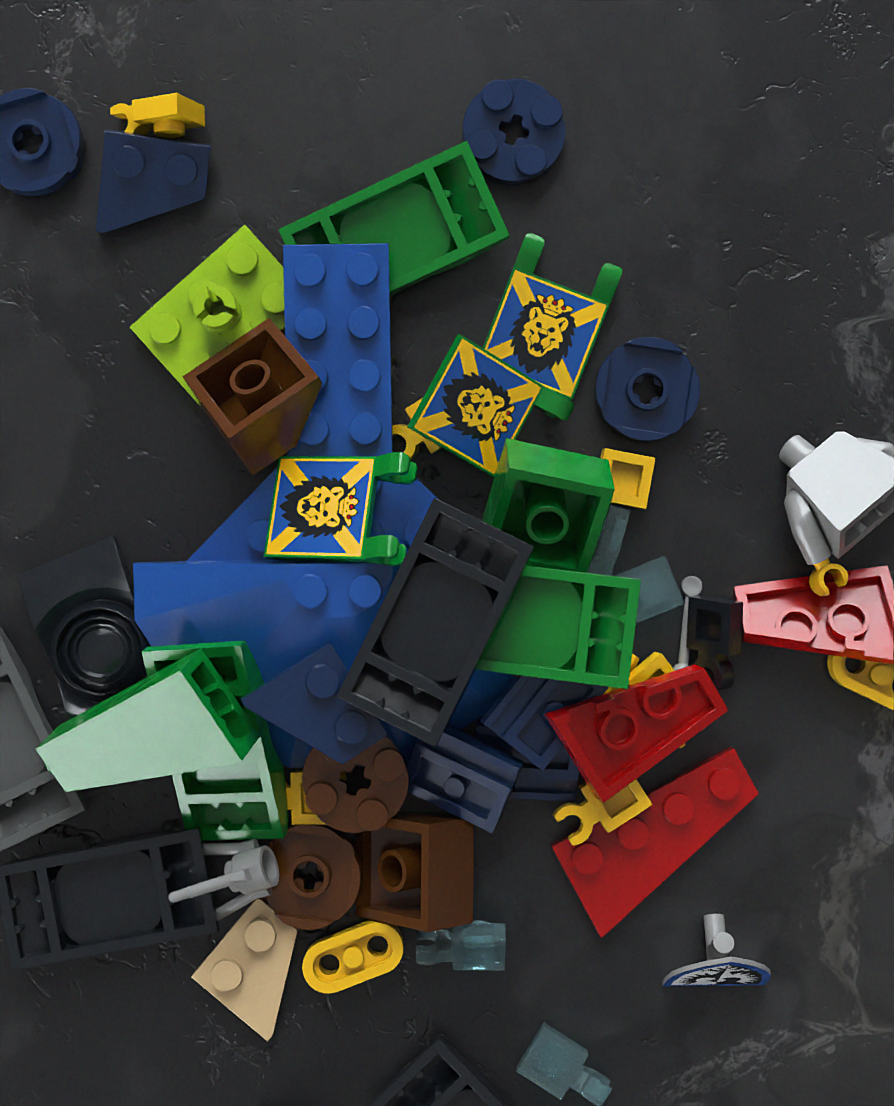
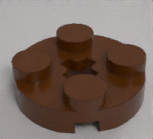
(370, 805)
(330, 899)

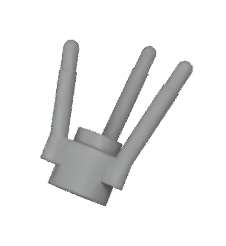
(250, 871)

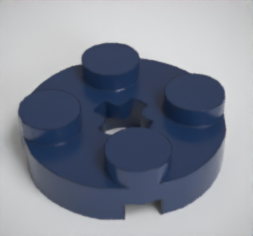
(540, 117)
(56, 158)
(670, 372)

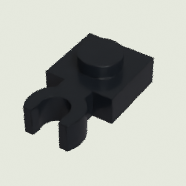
(716, 633)

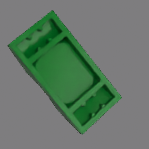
(427, 213)
(567, 628)
(239, 798)

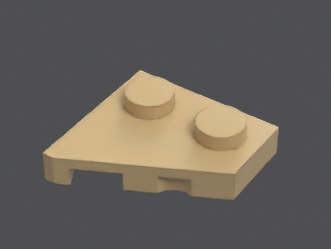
(251, 967)

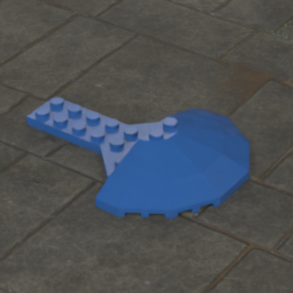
(291, 607)

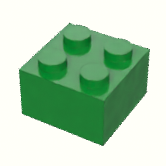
(551, 502)

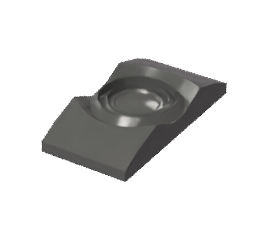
(28, 792)

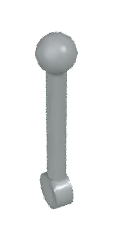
(690, 587)

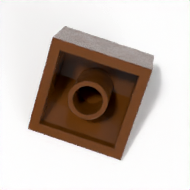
(257, 394)
(418, 871)

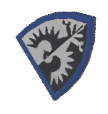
(719, 968)

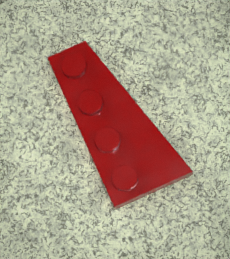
(626, 865)

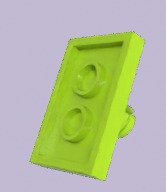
(215, 305)

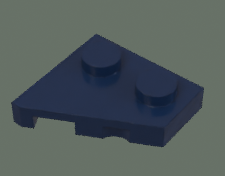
(148, 177)
(307, 706)

